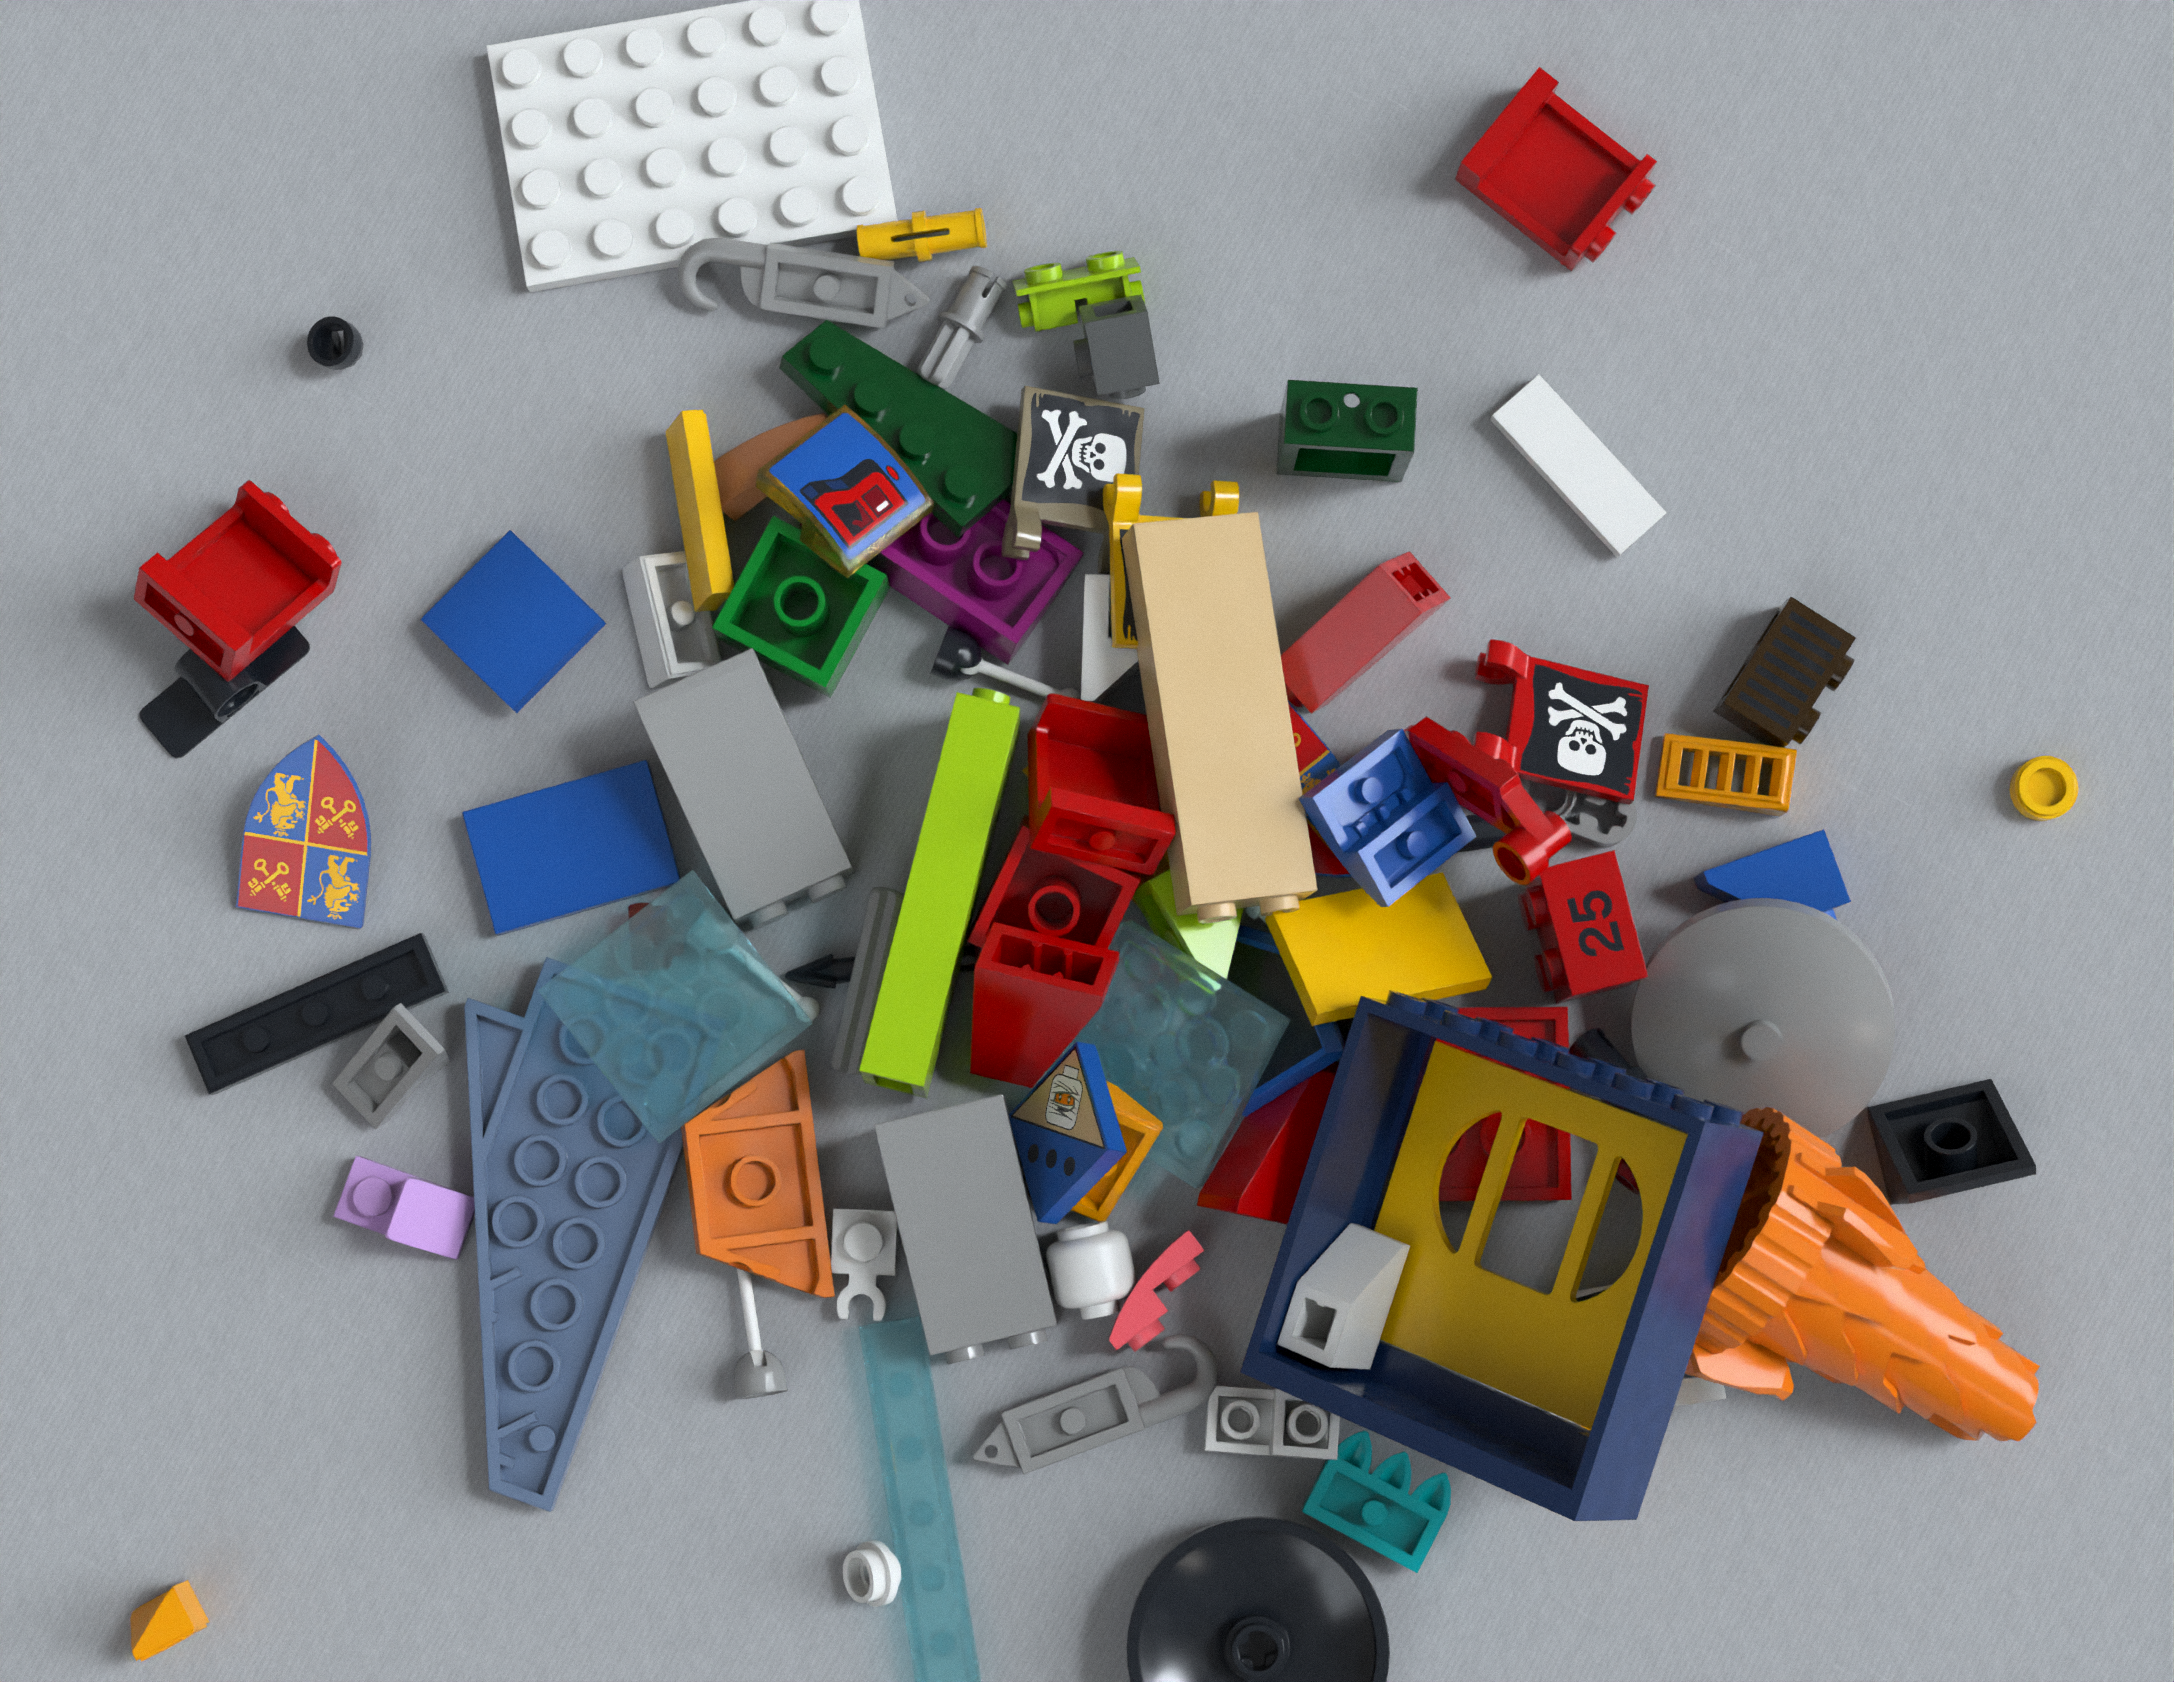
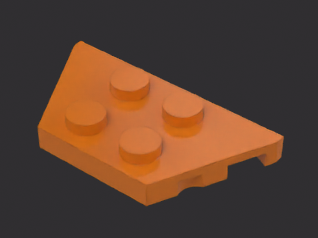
(760, 1181)

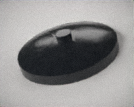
(1257, 1607)

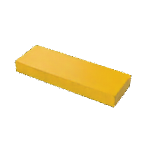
(699, 510)

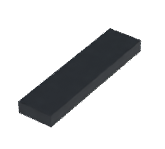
(316, 1014)

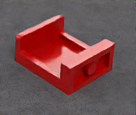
(1555, 174)
(240, 582)
(1095, 786)

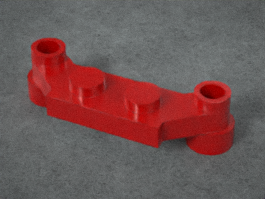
(1495, 794)

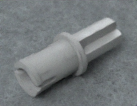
(961, 327)

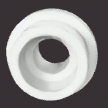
(872, 1574)

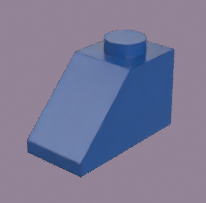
(1791, 871)

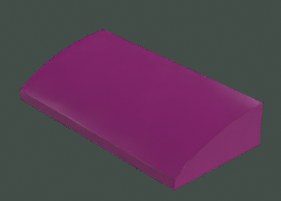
(972, 584)

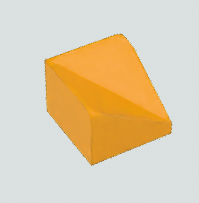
(166, 1621)

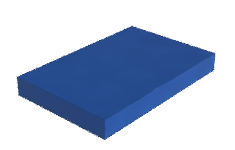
(572, 847)

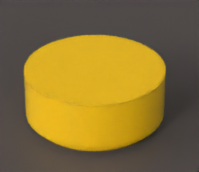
(2043, 788)

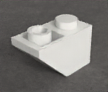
(1345, 1299)

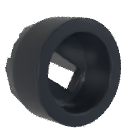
(325, 343)

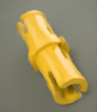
(965, 228)

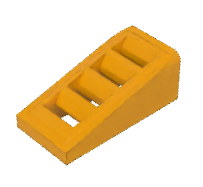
(1781, 779)

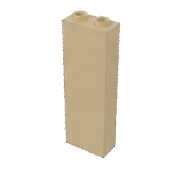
(1218, 716)

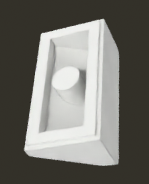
(668, 630)

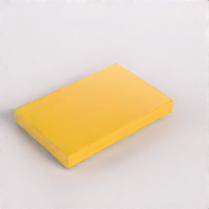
(1355, 948)

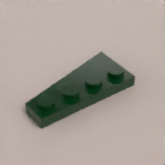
(947, 444)

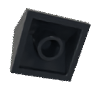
(1947, 1143)

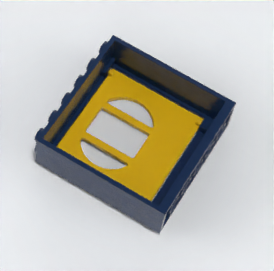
(1593, 1361)

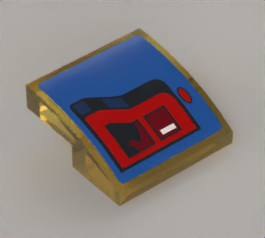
(845, 491)

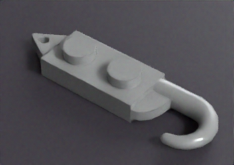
(805, 281)
(1096, 1412)

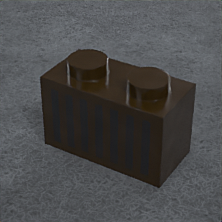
(1786, 675)

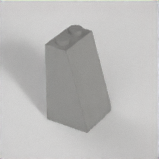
(746, 789)
(967, 1228)

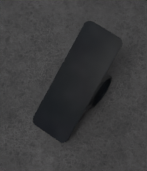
(205, 700)

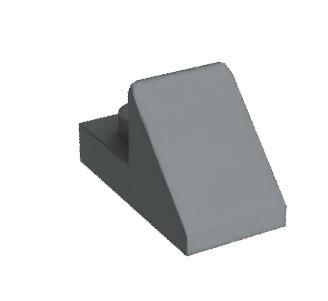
(390, 1066)

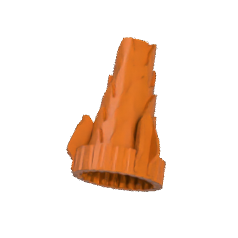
(1838, 1287)

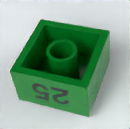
(800, 609)

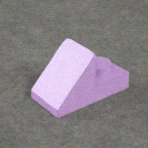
(406, 1208)

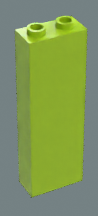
(941, 893)

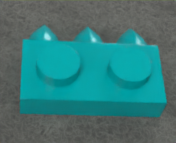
(1377, 1505)

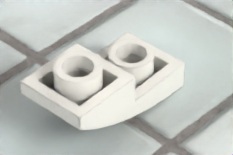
(1268, 1425)

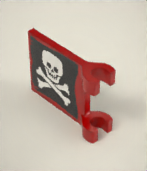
(1566, 723)

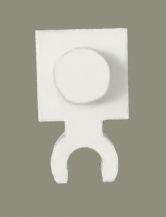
(863, 1248)

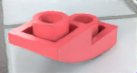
(1139, 1314)

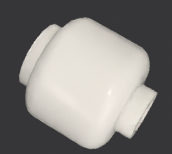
(1091, 1269)

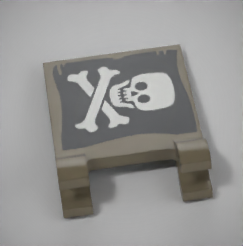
(1063, 461)

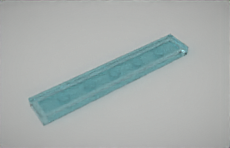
(920, 1501)

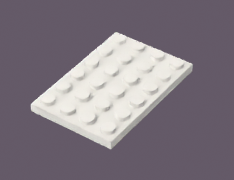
(687, 132)

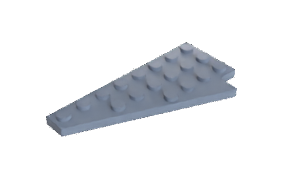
(562, 1229)

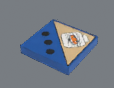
(1067, 1133)

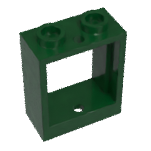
(1336, 441)

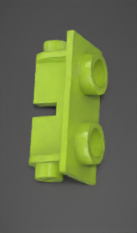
(1054, 291)

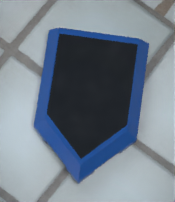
(1303, 1047)

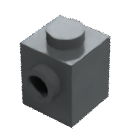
(1117, 347)

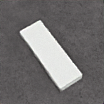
(1578, 466)

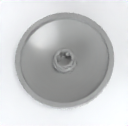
(1767, 1012)

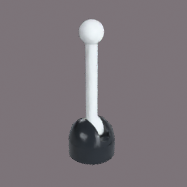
(962, 658)

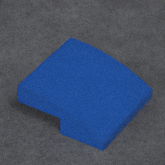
(513, 621)
(1387, 818)

